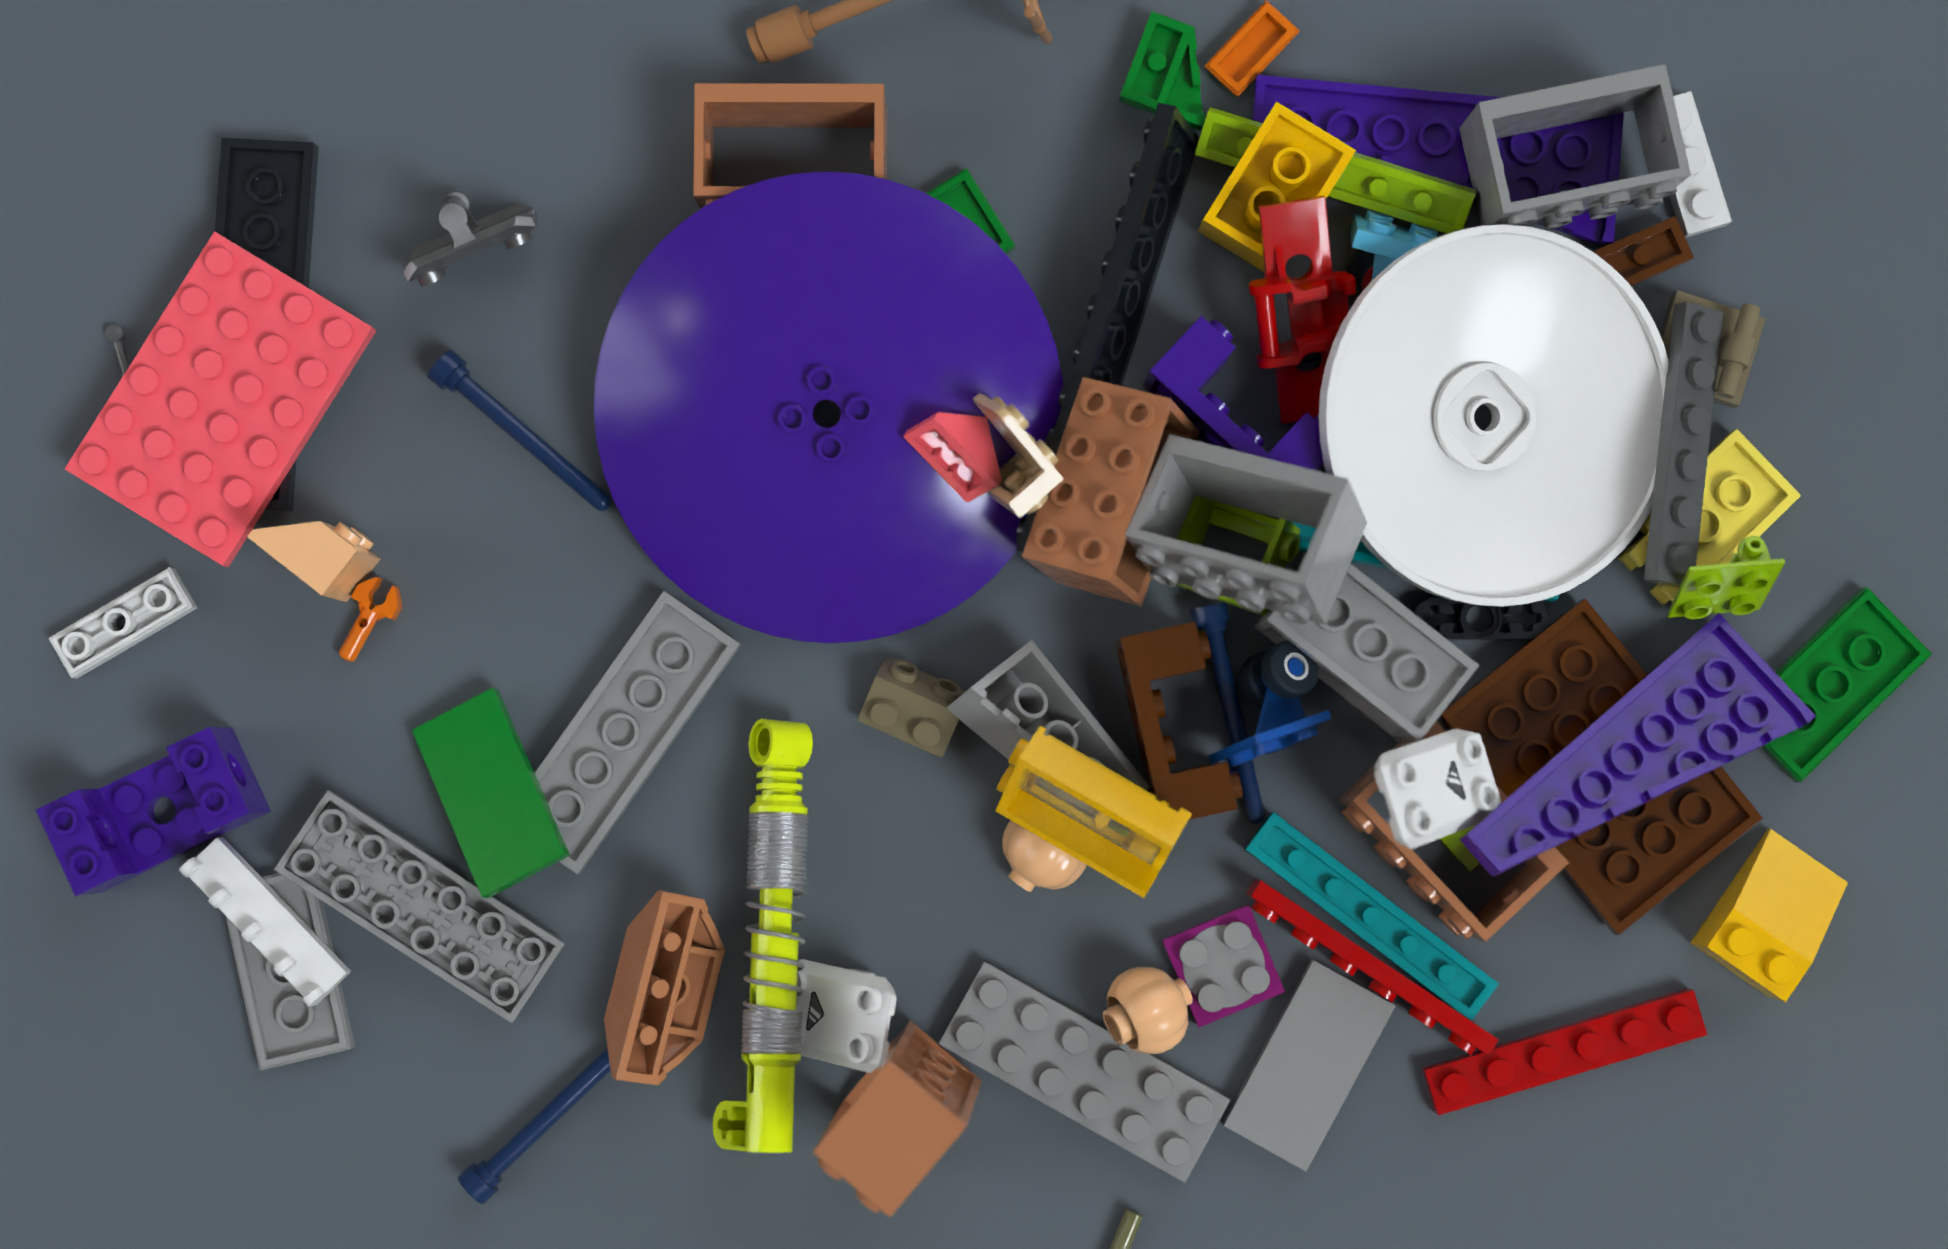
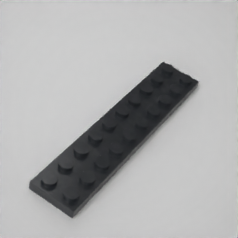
(1129, 267)

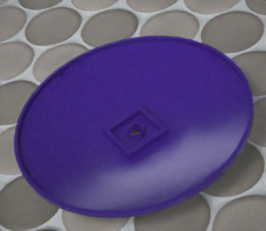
(715, 383)

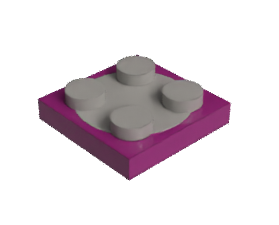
(1223, 965)

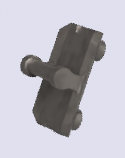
(467, 236)

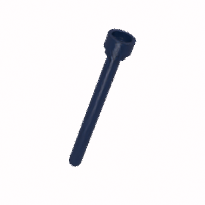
(452, 373)
(1212, 620)
(482, 1179)

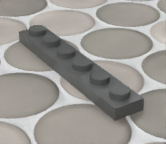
(1683, 443)

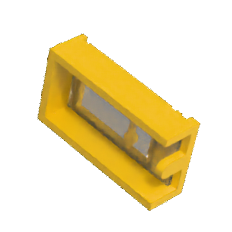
(1089, 811)

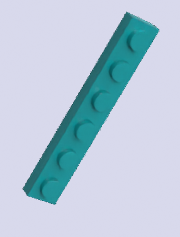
(1371, 916)

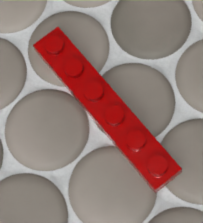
(1385, 980)
(1564, 1051)

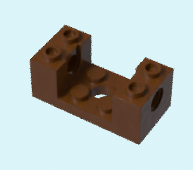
(1156, 657)

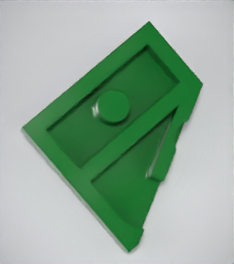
(1166, 70)

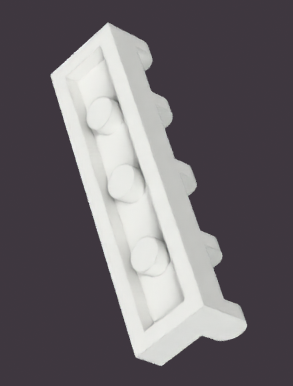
(266, 920)

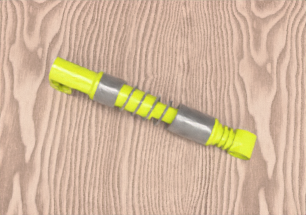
(776, 870)

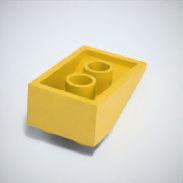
(1282, 164)
(1772, 917)

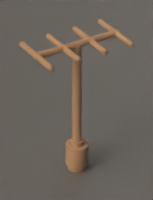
(792, 30)

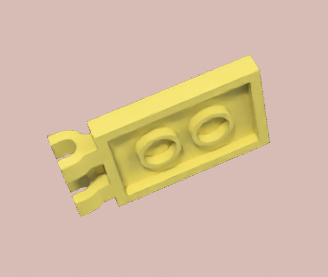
(1738, 502)

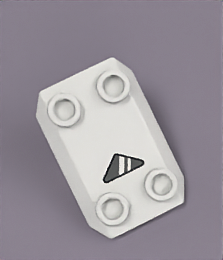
(1436, 786)
(845, 1015)

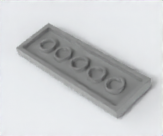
(630, 723)
(1084, 1071)

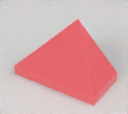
(959, 451)

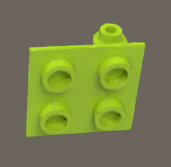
(1728, 587)

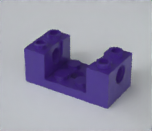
(1191, 366)
(113, 830)

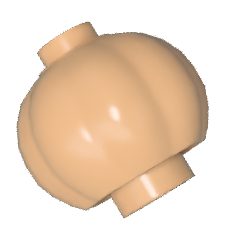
(1037, 861)
(1147, 1010)

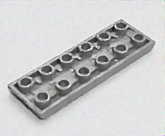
(419, 906)

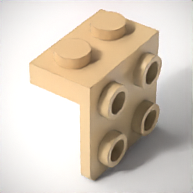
(1030, 472)

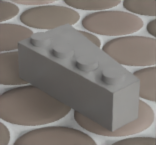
(1032, 694)

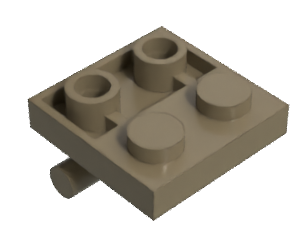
(1737, 345)

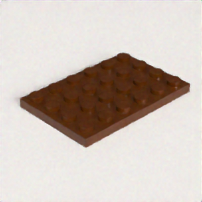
(1546, 700)

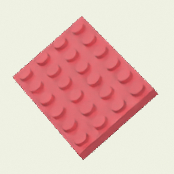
(220, 399)

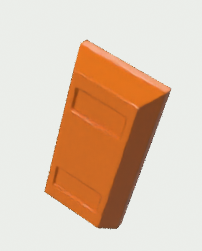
(1251, 48)

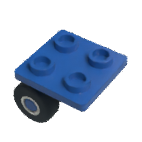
(1274, 683)

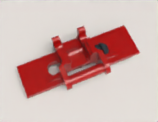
(1314, 302)

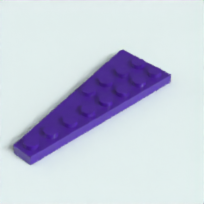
(1424, 135)
(1675, 725)

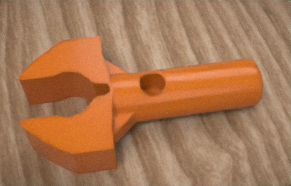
(369, 615)

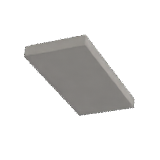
(279, 1019)
(1308, 1065)

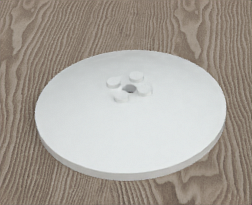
(1572, 399)

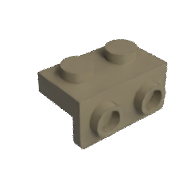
(912, 706)

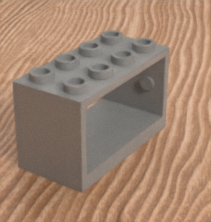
(1641, 91)
(1258, 485)
(1379, 657)

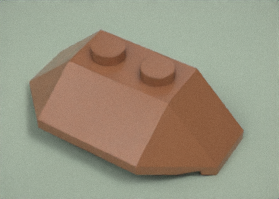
(662, 988)

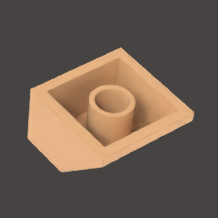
(321, 555)

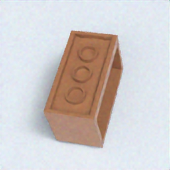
(782, 107)
(1104, 467)
(1427, 885)
(898, 1120)

